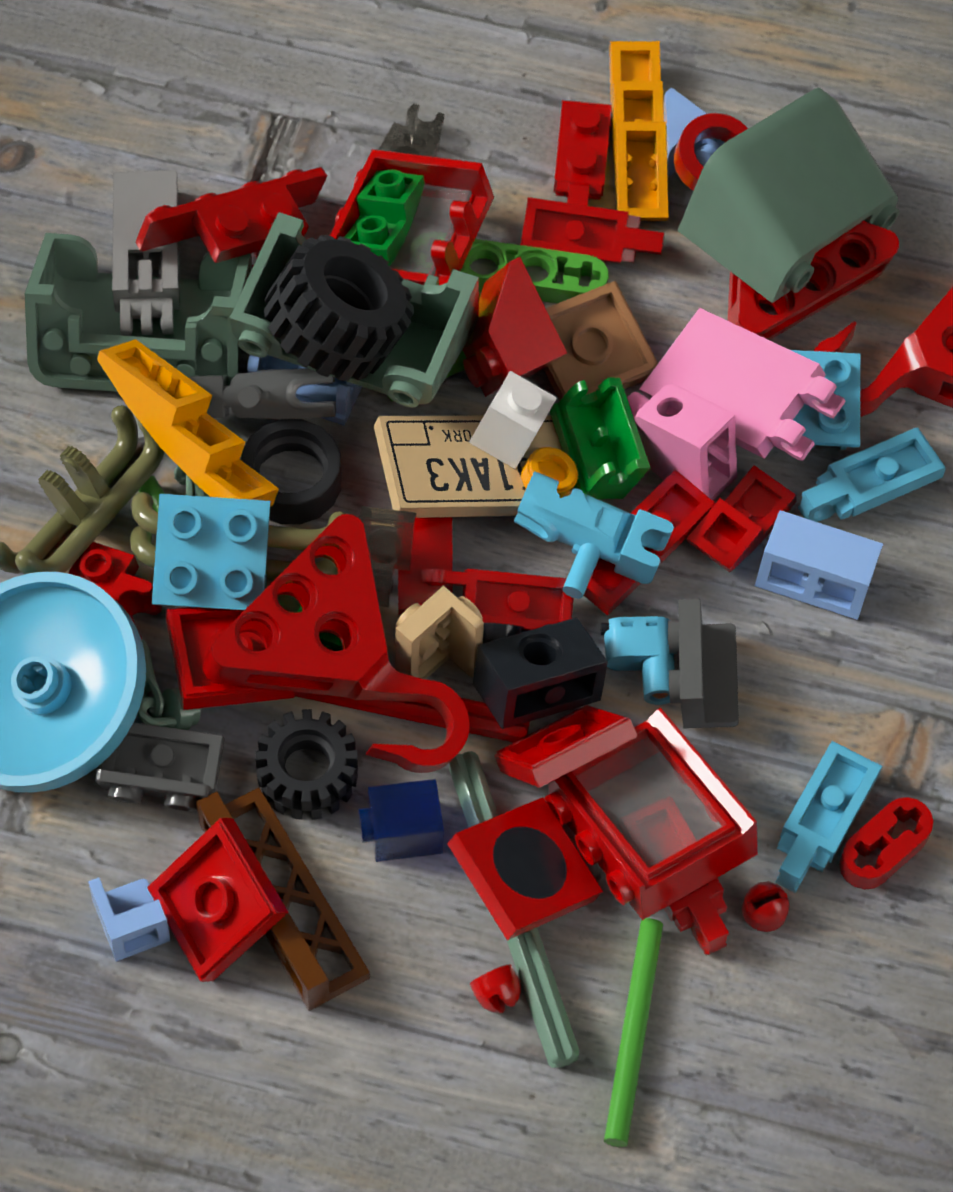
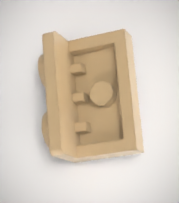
(438, 631)

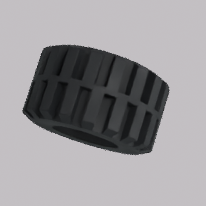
(338, 307)

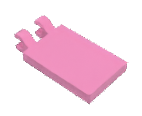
(749, 378)

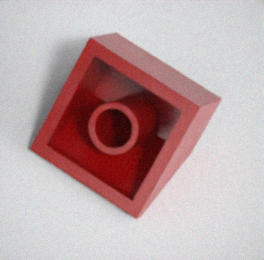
(510, 331)

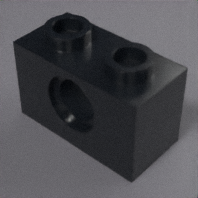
(539, 672)

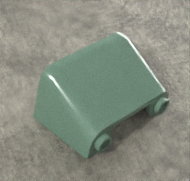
(786, 194)
(75, 317)
(422, 356)

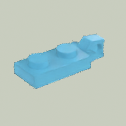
(873, 477)
(824, 813)

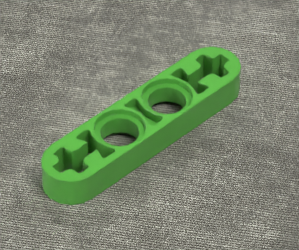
(572, 264)

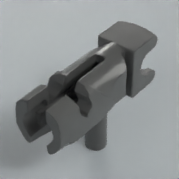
(265, 394)

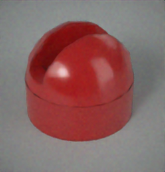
(770, 915)
(497, 989)

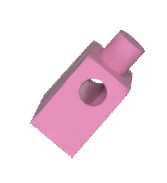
(687, 436)

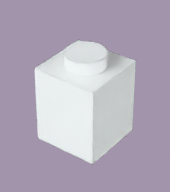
(512, 420)

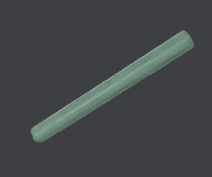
(526, 949)

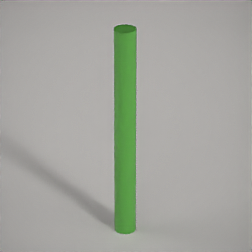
(633, 1033)

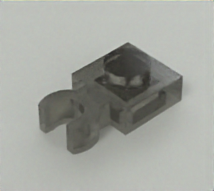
(416, 136)

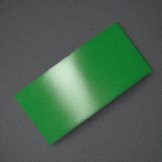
(387, 212)

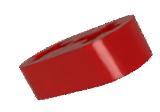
(878, 834)

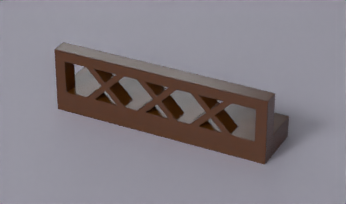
(284, 937)

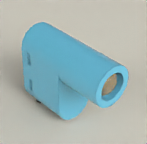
(643, 647)

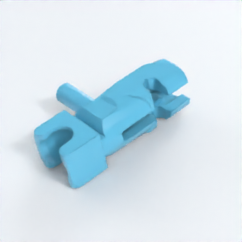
(593, 532)

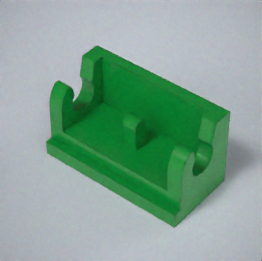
(601, 439)

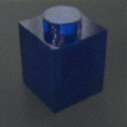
(403, 820)

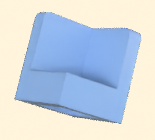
(130, 917)

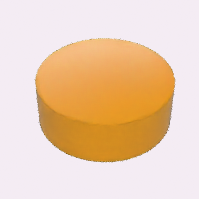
(553, 464)

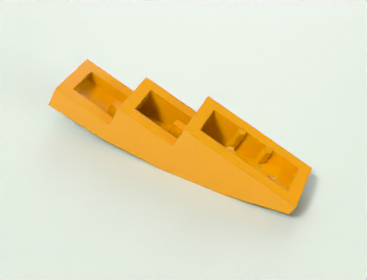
(638, 129)
(177, 419)

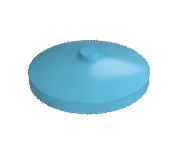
(65, 679)

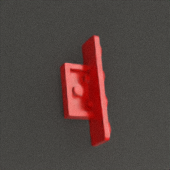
(235, 220)

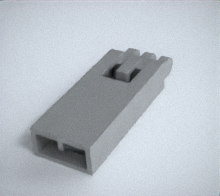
(147, 298)

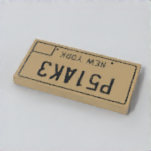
(441, 474)

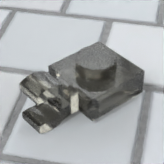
(389, 545)

